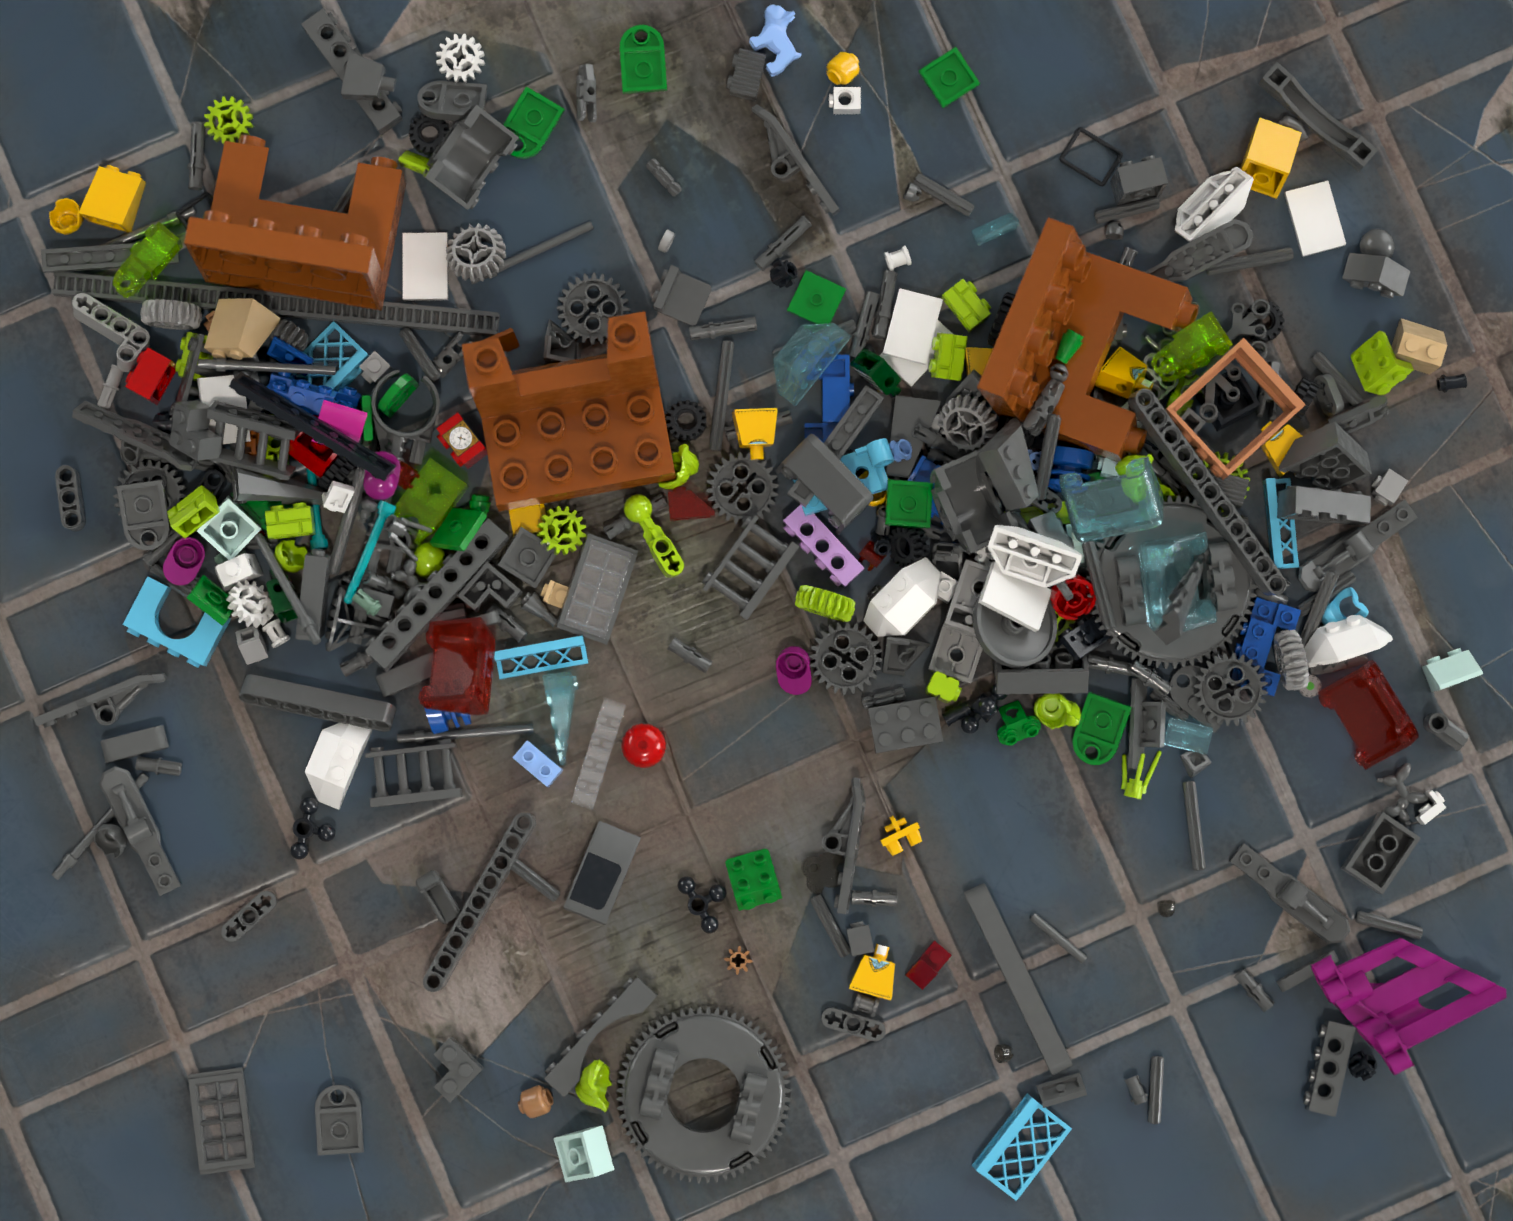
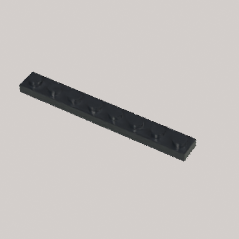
(312, 426)

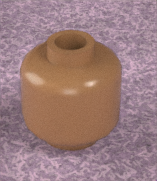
(535, 1101)

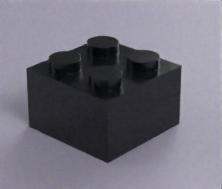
(1229, 411)

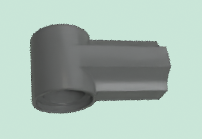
(1447, 731)

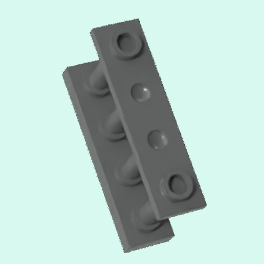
(195, 346)
(265, 425)
(758, 586)
(404, 794)

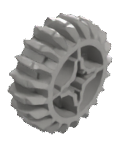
(467, 244)
(171, 314)
(970, 416)
(1291, 660)

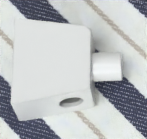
(238, 570)

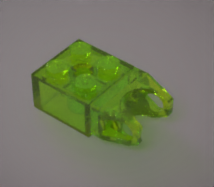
(147, 259)
(1192, 348)
(430, 508)

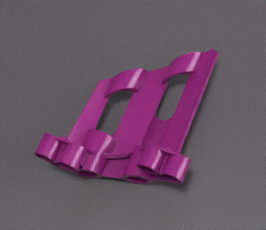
(1390, 1012)

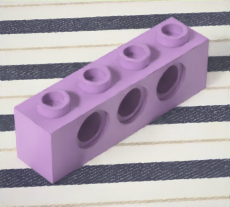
(851, 567)

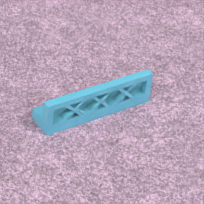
(1274, 527)
(541, 648)

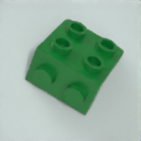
(753, 879)

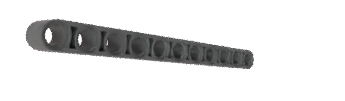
(1197, 488)

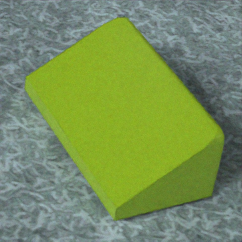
(413, 161)

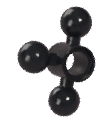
(984, 709)
(325, 832)
(716, 893)

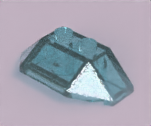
(806, 358)

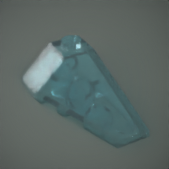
(561, 699)

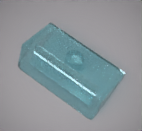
(995, 228)
(1188, 736)

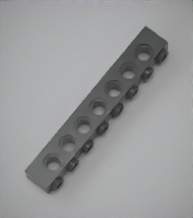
(450, 590)

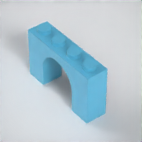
(144, 620)

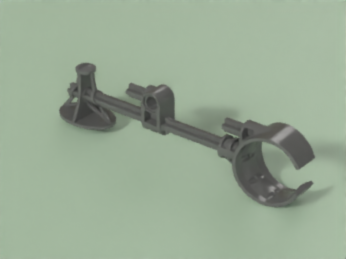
(392, 442)

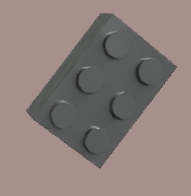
(1139, 180)
(905, 725)
(1380, 853)

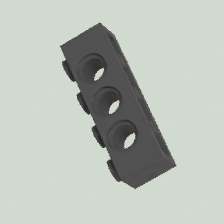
(1329, 1103)

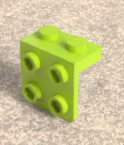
(1378, 365)

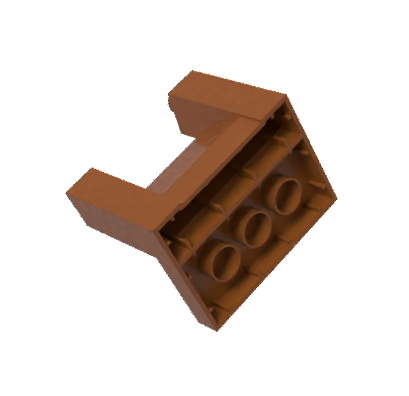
(295, 246)
(1089, 296)
(572, 422)

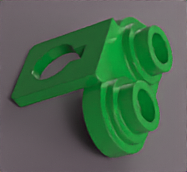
(1018, 727)

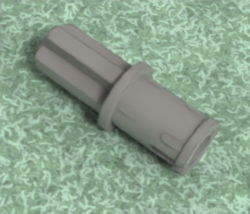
(110, 387)

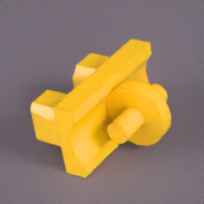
(911, 833)

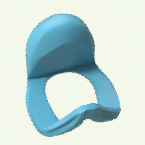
(1333, 612)

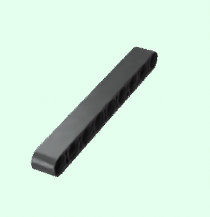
(470, 908)
(1018, 979)

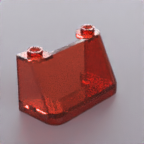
(460, 666)
(1370, 714)

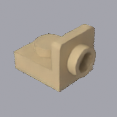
(554, 594)

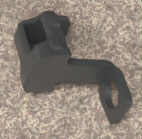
(953, 555)

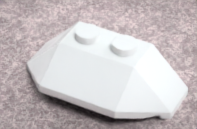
(1213, 203)
(1032, 556)
(904, 600)
(1344, 640)
(336, 761)

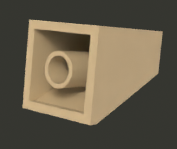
(239, 328)
(1419, 346)

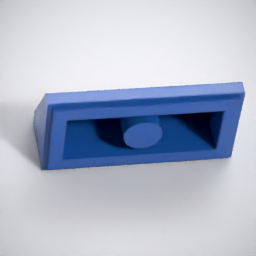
(288, 354)

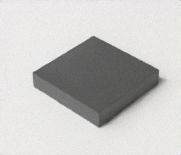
(526, 557)

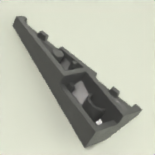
(263, 487)
(1181, 597)

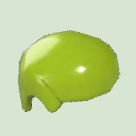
(290, 556)
(428, 559)

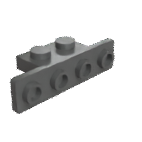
(1146, 723)

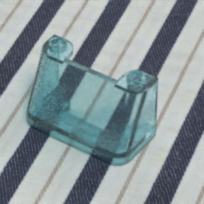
(1115, 503)
(1162, 567)

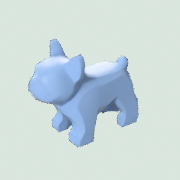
(775, 39)

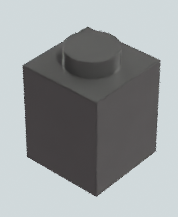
(859, 938)

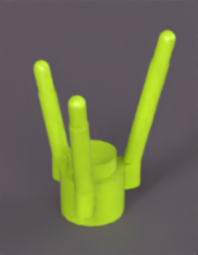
(1134, 787)

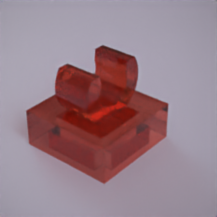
(407, 475)
(869, 554)

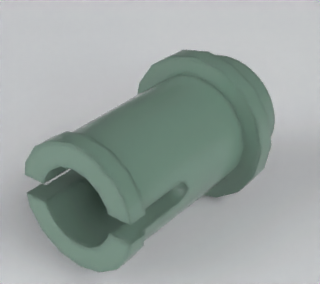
(366, 602)

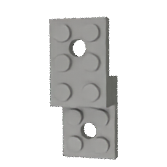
(958, 628)

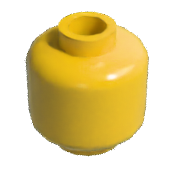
(843, 68)

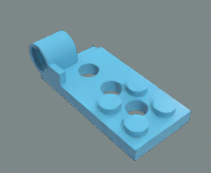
(870, 457)

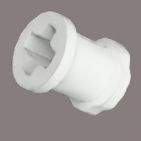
(897, 258)
(276, 640)

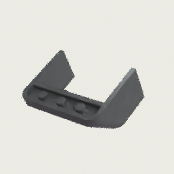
(828, 480)

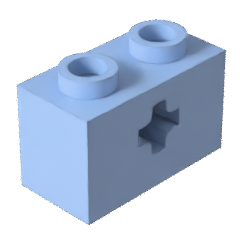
(537, 763)

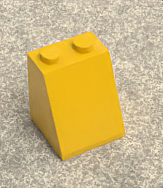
(1270, 156)
(113, 198)

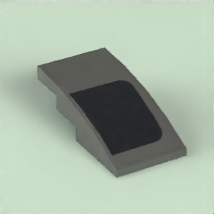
(602, 873)

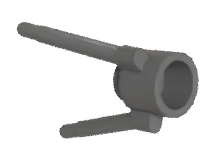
(398, 527)

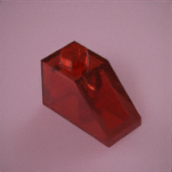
(687, 506)

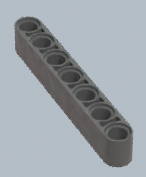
(317, 703)

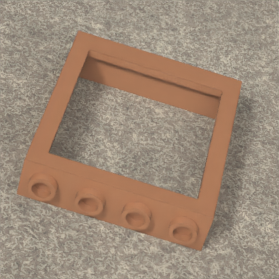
(1266, 378)

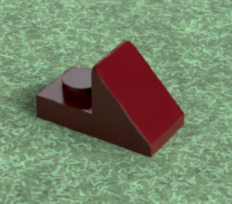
(928, 965)

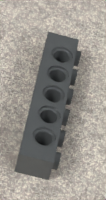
(315, 28)

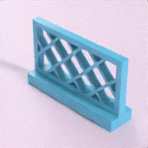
(346, 372)
(1006, 1135)

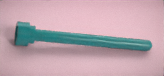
(384, 510)
(318, 541)

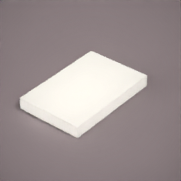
(1315, 218)
(425, 266)
(912, 326)
(909, 370)
(218, 389)
(1015, 598)

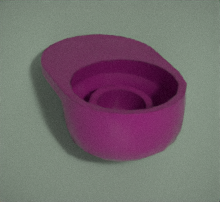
(382, 489)
(184, 561)
(794, 670)

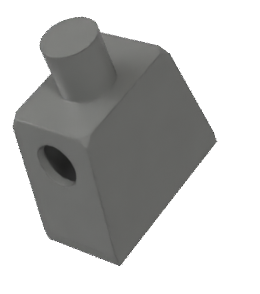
(365, 79)

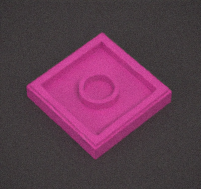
(344, 419)

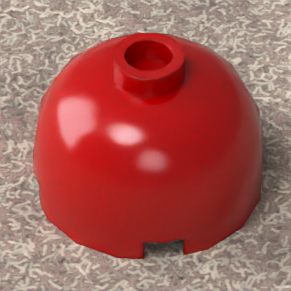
(1079, 603)
(643, 745)

